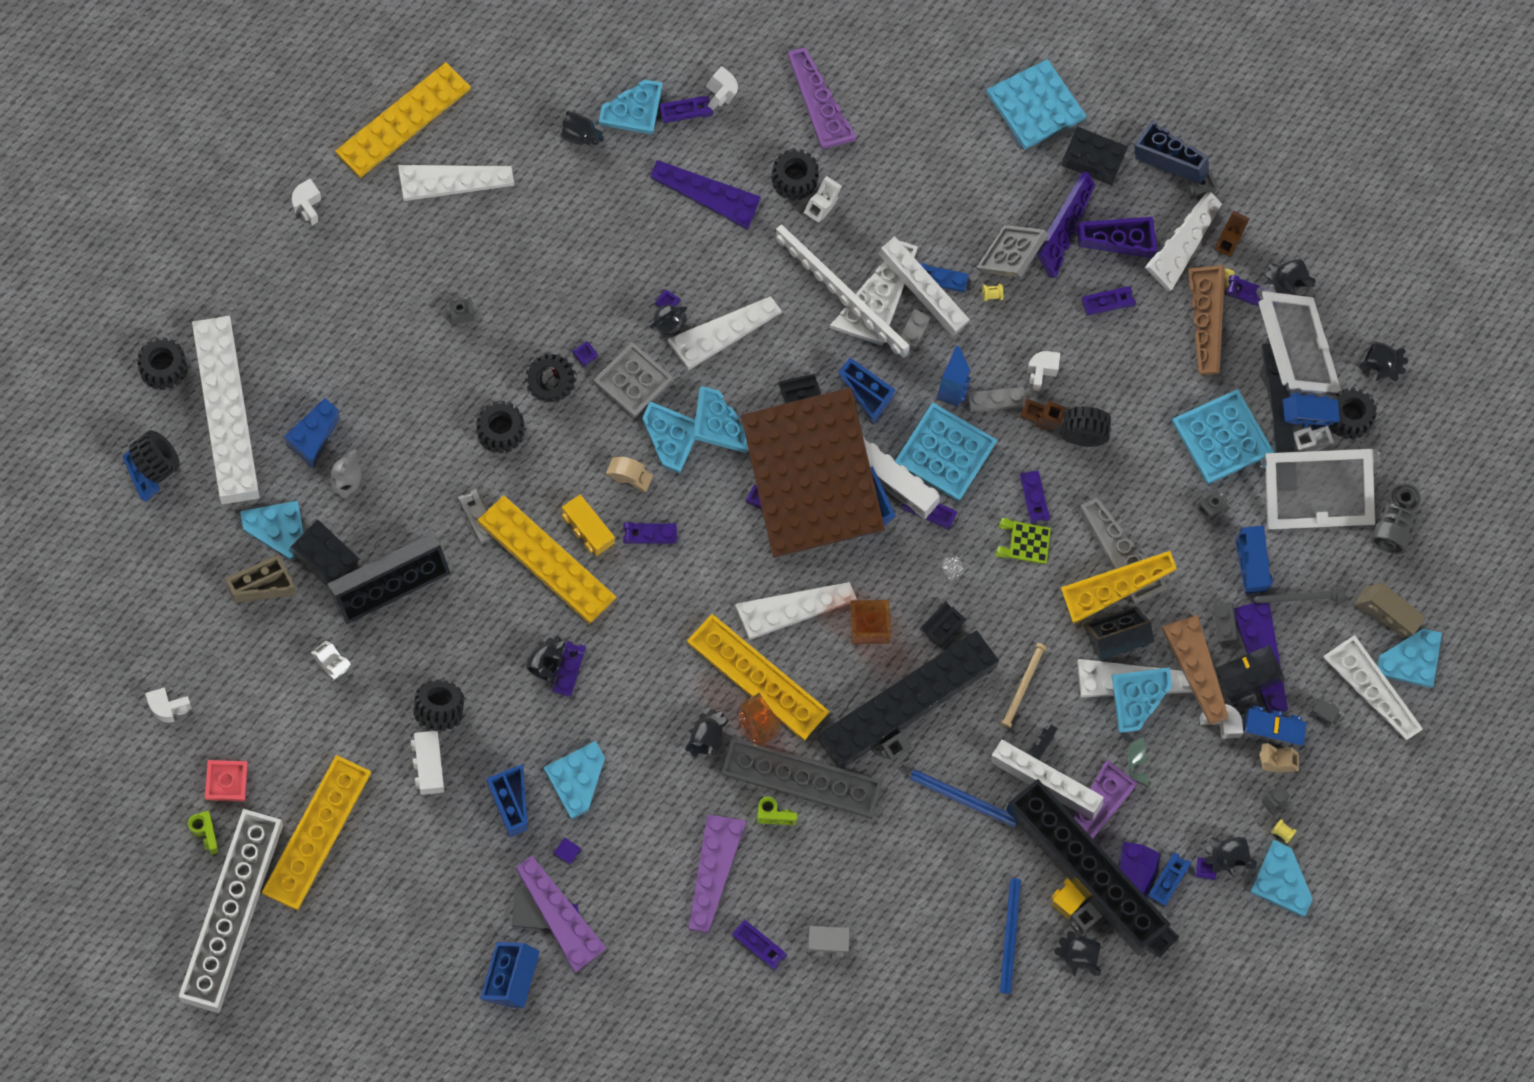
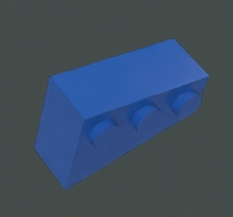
(868, 389)
(1311, 410)
(312, 432)
(1253, 559)
(509, 798)

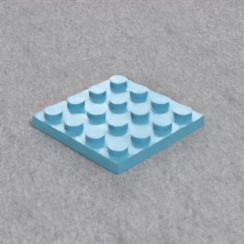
(1036, 104)
(1222, 436)
(946, 452)

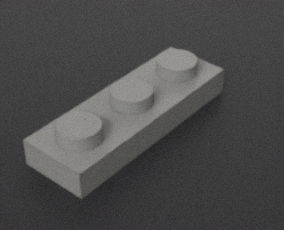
(996, 399)

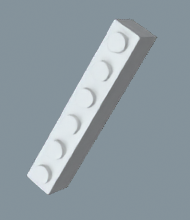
(923, 286)
(901, 483)
(1061, 786)

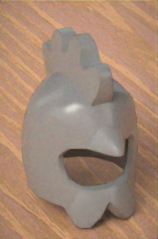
(346, 472)

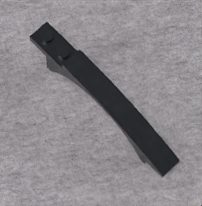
(1277, 392)

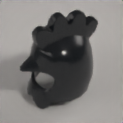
(580, 130)
(1289, 276)
(669, 319)
(1385, 360)
(546, 659)
(707, 731)
(1228, 854)
(1078, 952)

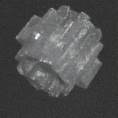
(952, 568)

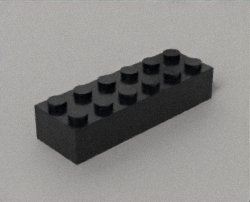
(389, 578)

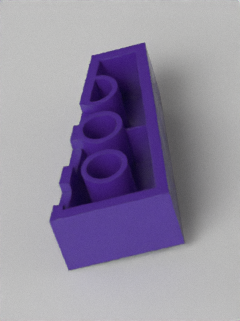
(1120, 236)

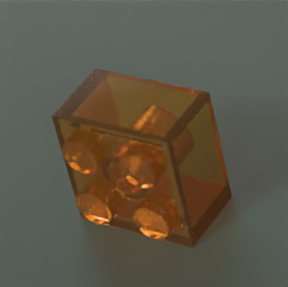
(869, 622)
(758, 720)

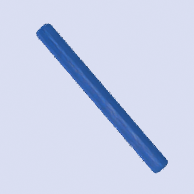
(963, 798)
(1010, 936)

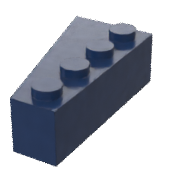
(1169, 153)

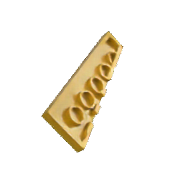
(1102, 590)

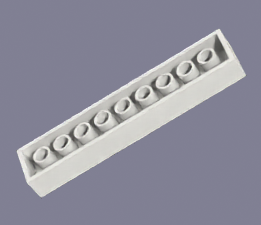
(225, 410)
(230, 911)

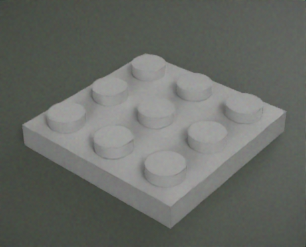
(1012, 251)
(633, 380)

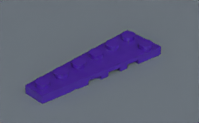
(721, 198)
(1064, 225)
(1257, 632)

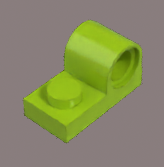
(785, 817)
(207, 830)

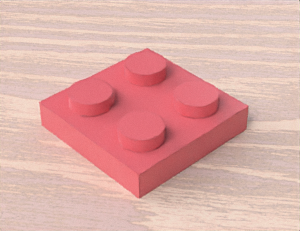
(226, 780)

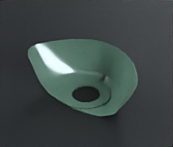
(1137, 756)

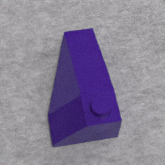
(1139, 864)

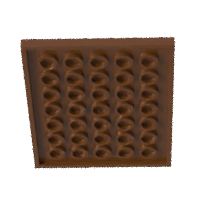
(812, 472)

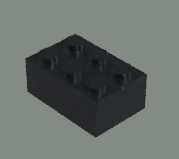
(1094, 155)
(323, 553)

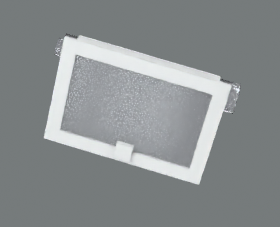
(1298, 342)
(1320, 488)

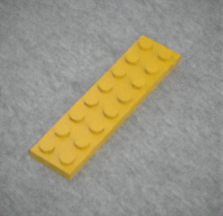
(402, 120)
(546, 559)
(758, 675)
(316, 833)

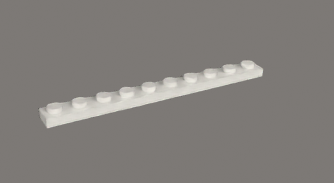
(845, 295)

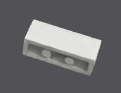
(427, 762)

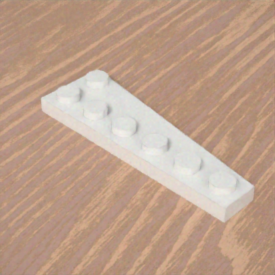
(441, 180)
(1173, 258)
(709, 338)
(780, 611)
(1364, 676)
(1096, 678)

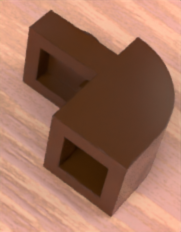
(1232, 233)
(1044, 416)

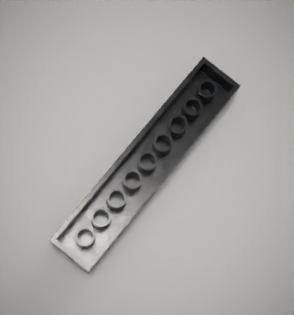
(908, 700)
(1088, 867)

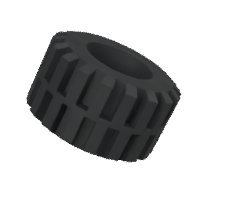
(799, 161)
(164, 377)
(535, 378)
(1363, 405)
(1086, 426)
(500, 441)
(154, 456)
(438, 705)

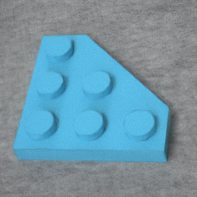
(634, 108)
(717, 422)
(670, 435)
(275, 526)
(1413, 659)
(1138, 696)
(576, 778)
(1282, 881)

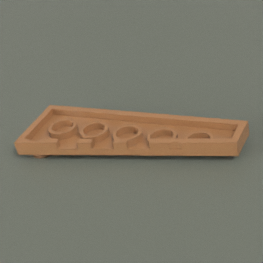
(1207, 301)
(1195, 661)

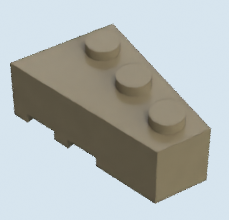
(261, 582)
(1389, 609)

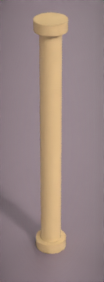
(1006, 722)

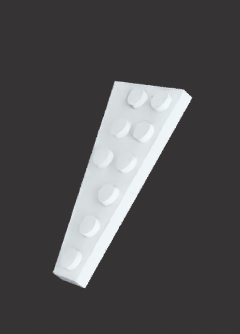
(881, 295)

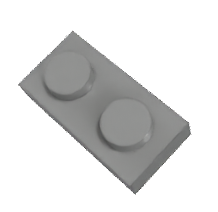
(915, 328)

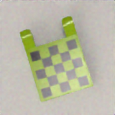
(1027, 542)

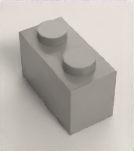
(828, 941)

